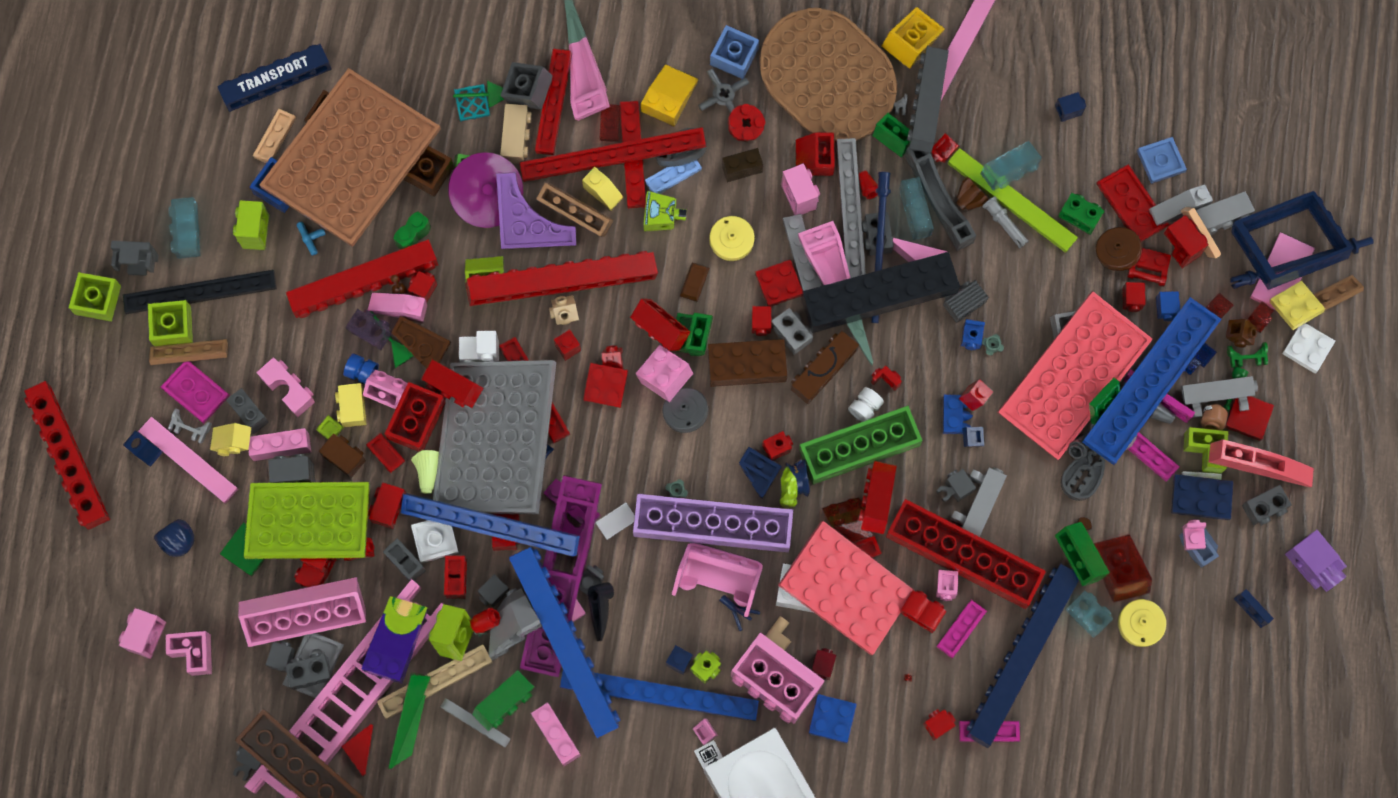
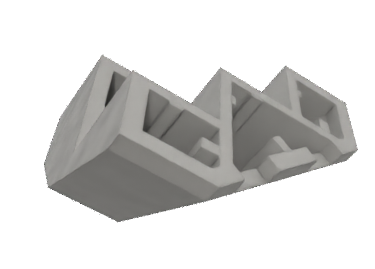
(516, 621)

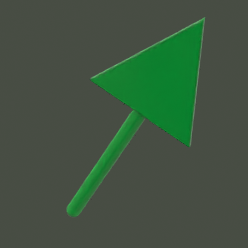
(493, 94)

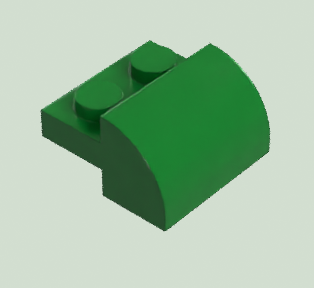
(700, 327)

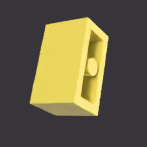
(351, 405)
(230, 439)

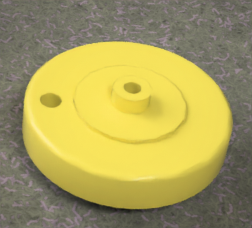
(731, 238)
(1142, 623)

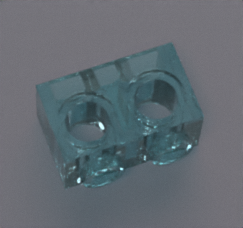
(1085, 617)

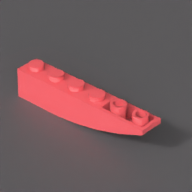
(1260, 462)

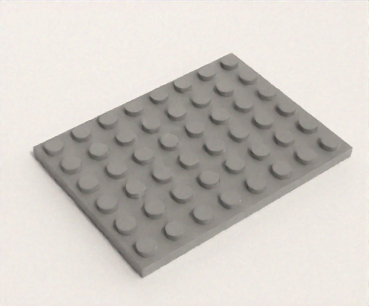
(497, 449)

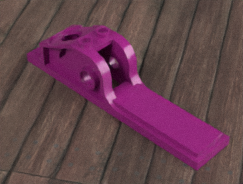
(538, 651)

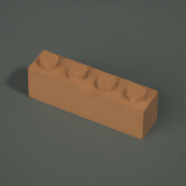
(575, 209)

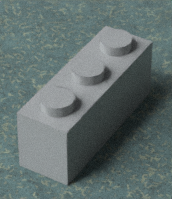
(1225, 212)

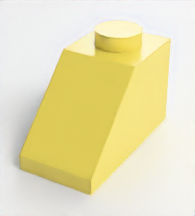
(602, 188)

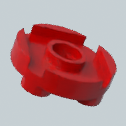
(756, 122)

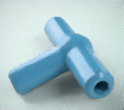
(308, 237)

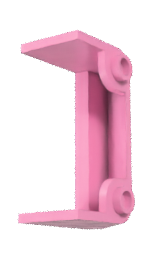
(719, 571)

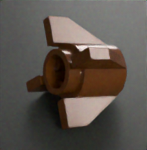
(970, 195)

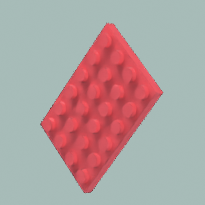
(846, 587)

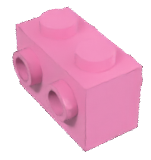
(384, 388)

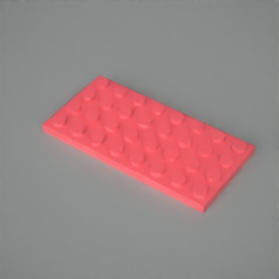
(1075, 367)

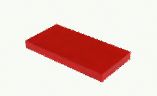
(1130, 202)

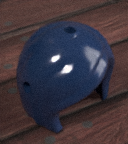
(175, 538)

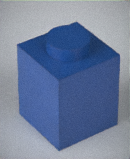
(1167, 305)

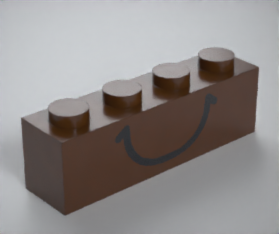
(824, 367)

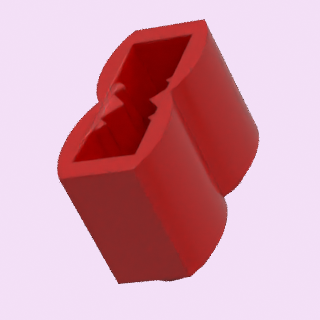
(923, 611)

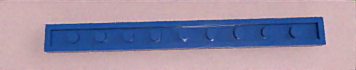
(490, 524)
(675, 697)

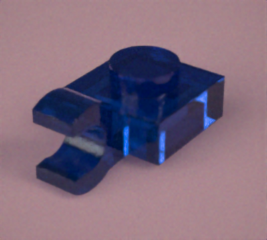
(1201, 358)

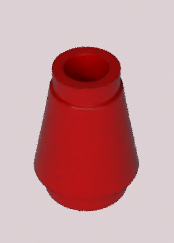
(867, 185)

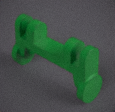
(1234, 356)

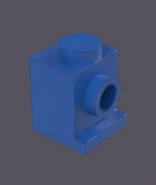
(974, 327)

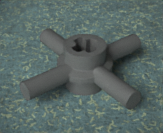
(730, 89)

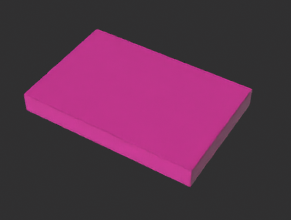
(195, 391)

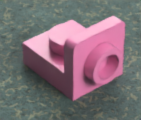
(1194, 535)
(947, 585)

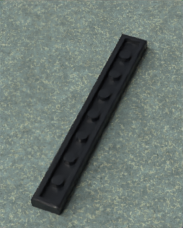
(202, 290)

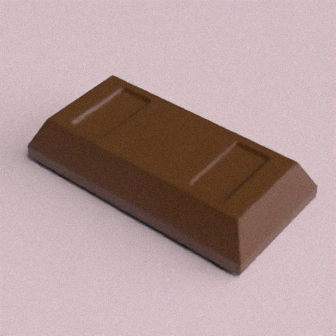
(694, 282)

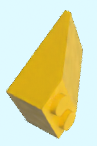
(912, 37)
(668, 95)

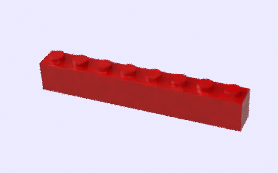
(361, 279)

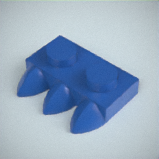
(954, 415)

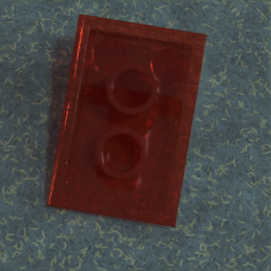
(1127, 570)

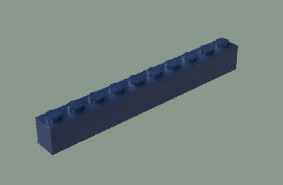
(1024, 655)

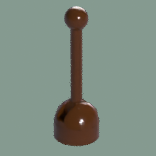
(398, 287)

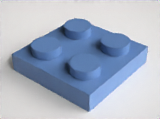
(1161, 160)

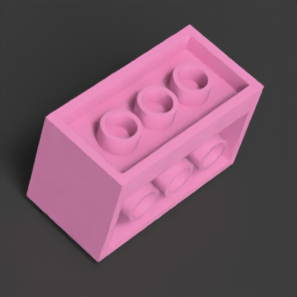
(778, 665)

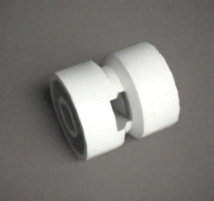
(865, 405)

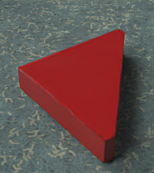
(359, 748)

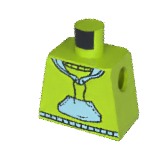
(661, 212)

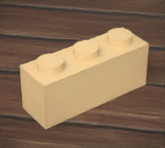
(515, 133)

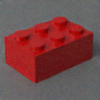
(415, 417)

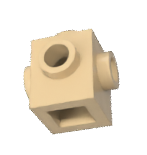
(564, 310)

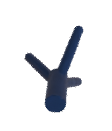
(737, 609)

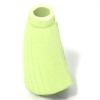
(426, 465)

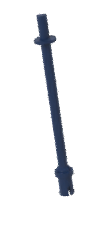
(883, 192)
(1251, 277)

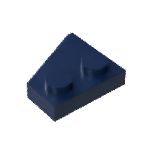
(759, 470)

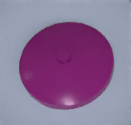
(474, 188)

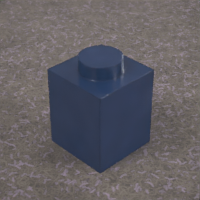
(1070, 106)
(679, 660)

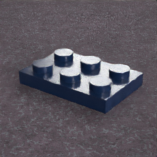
(1202, 497)

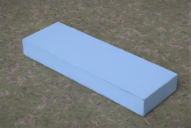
(671, 176)

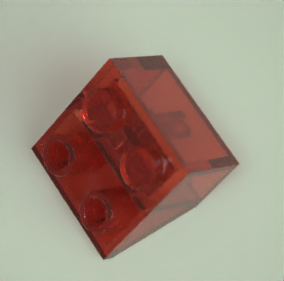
(844, 519)

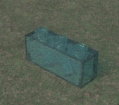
(1011, 166)
(916, 208)
(184, 228)

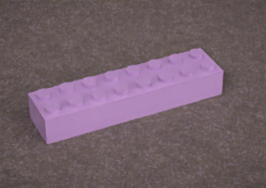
(713, 523)

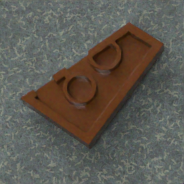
(420, 341)

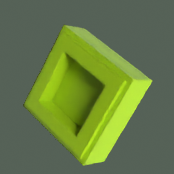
(329, 427)

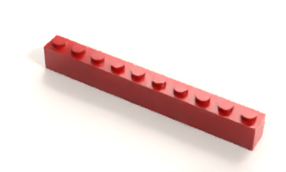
(561, 278)

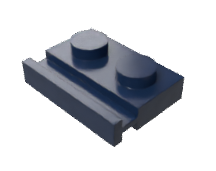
(1253, 608)

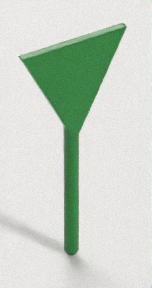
(400, 352)

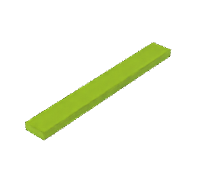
(1015, 203)

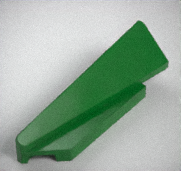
(409, 718)

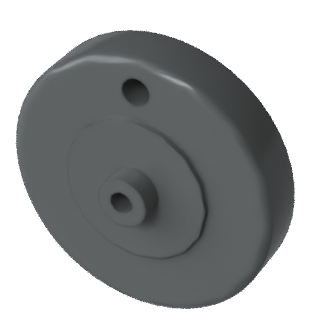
(686, 411)

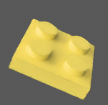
(1297, 305)

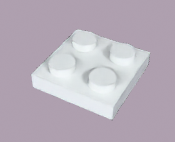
(1308, 347)
(434, 540)

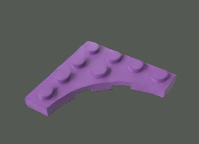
(521, 224)

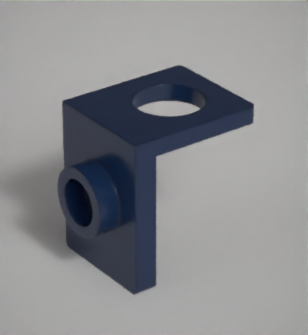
(145, 450)

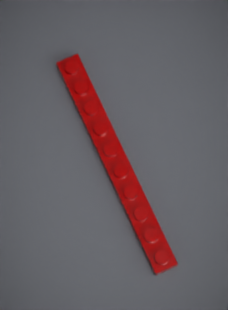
(613, 154)

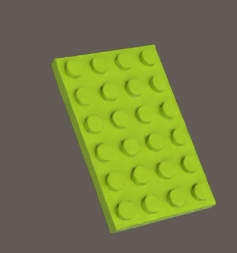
(307, 520)

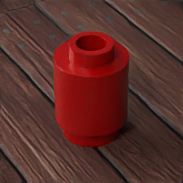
(485, 620)

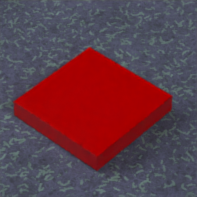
(1251, 421)

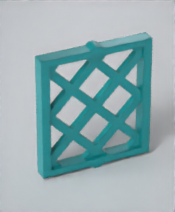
(479, 107)

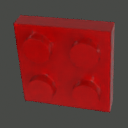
(779, 283)
(605, 385)

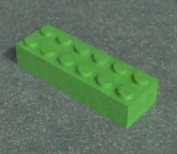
(860, 445)

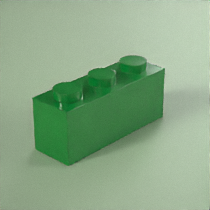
(1082, 554)
(503, 701)

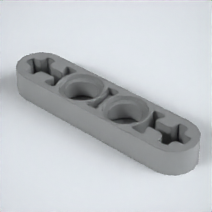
(470, 720)

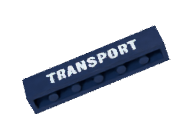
(274, 77)

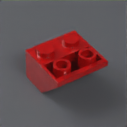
(816, 153)

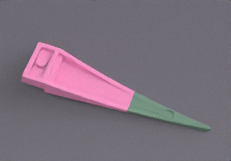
(587, 85)
(827, 258)

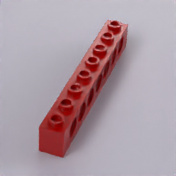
(34, 398)

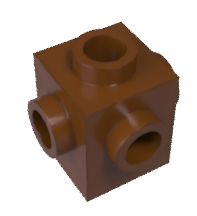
(1241, 332)

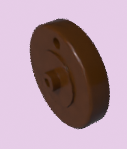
(1118, 249)

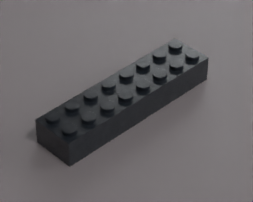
(880, 292)

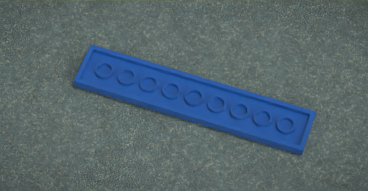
(1151, 381)

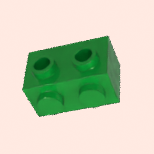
(892, 134)
(1081, 213)

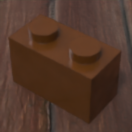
(342, 455)

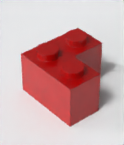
(1187, 241)
(314, 571)

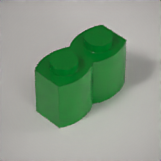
(414, 230)

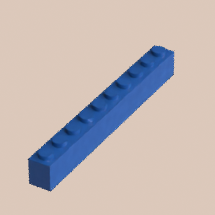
(564, 641)

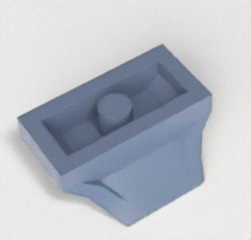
(1203, 556)

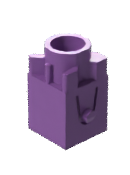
(1317, 561)

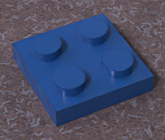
(832, 718)

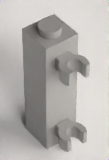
(1219, 390)
(984, 500)

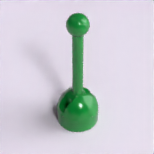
(1236, 373)

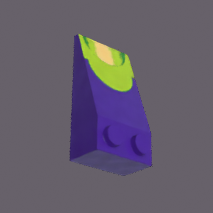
(395, 640)

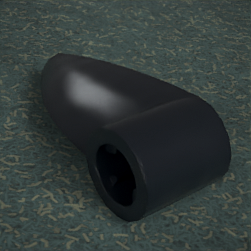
(599, 607)

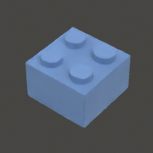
(734, 52)

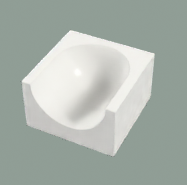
(758, 771)

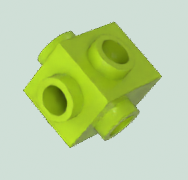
(703, 673)

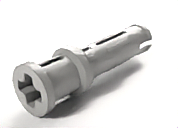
(1000, 215)

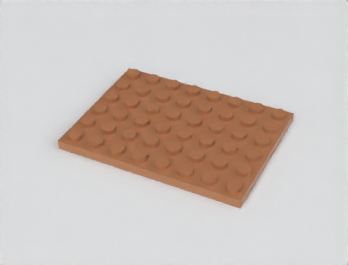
(350, 157)

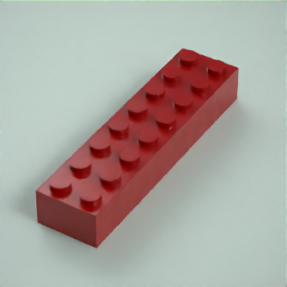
(966, 553)

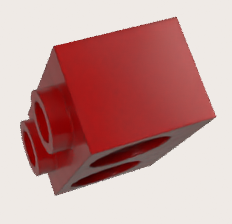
(455, 577)

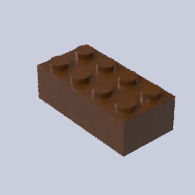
(747, 363)

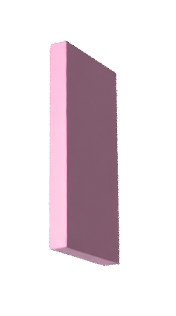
(1283, 251)

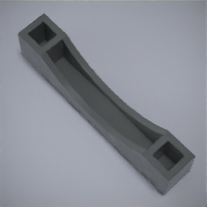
(953, 221)

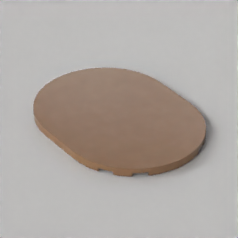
(827, 73)

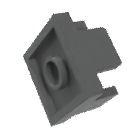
(138, 256)

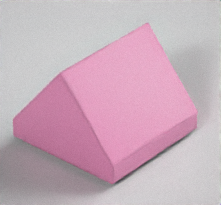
(705, 731)

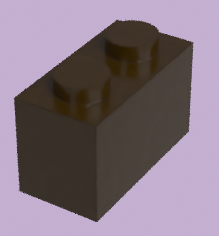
(742, 165)

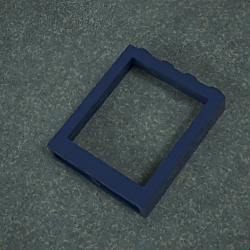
(1323, 218)

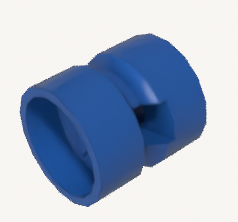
(358, 368)

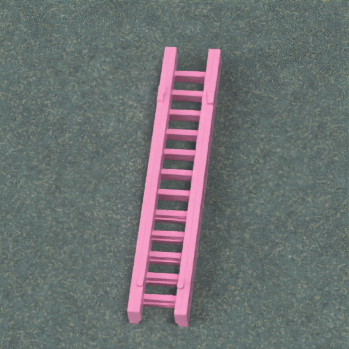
(328, 693)

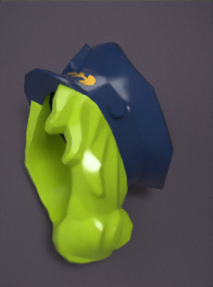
(794, 482)

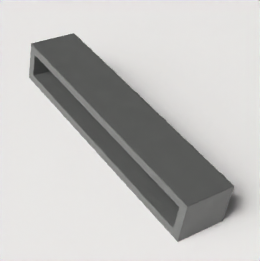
(928, 100)

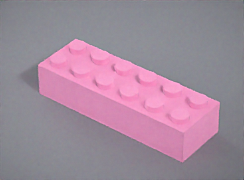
(302, 612)

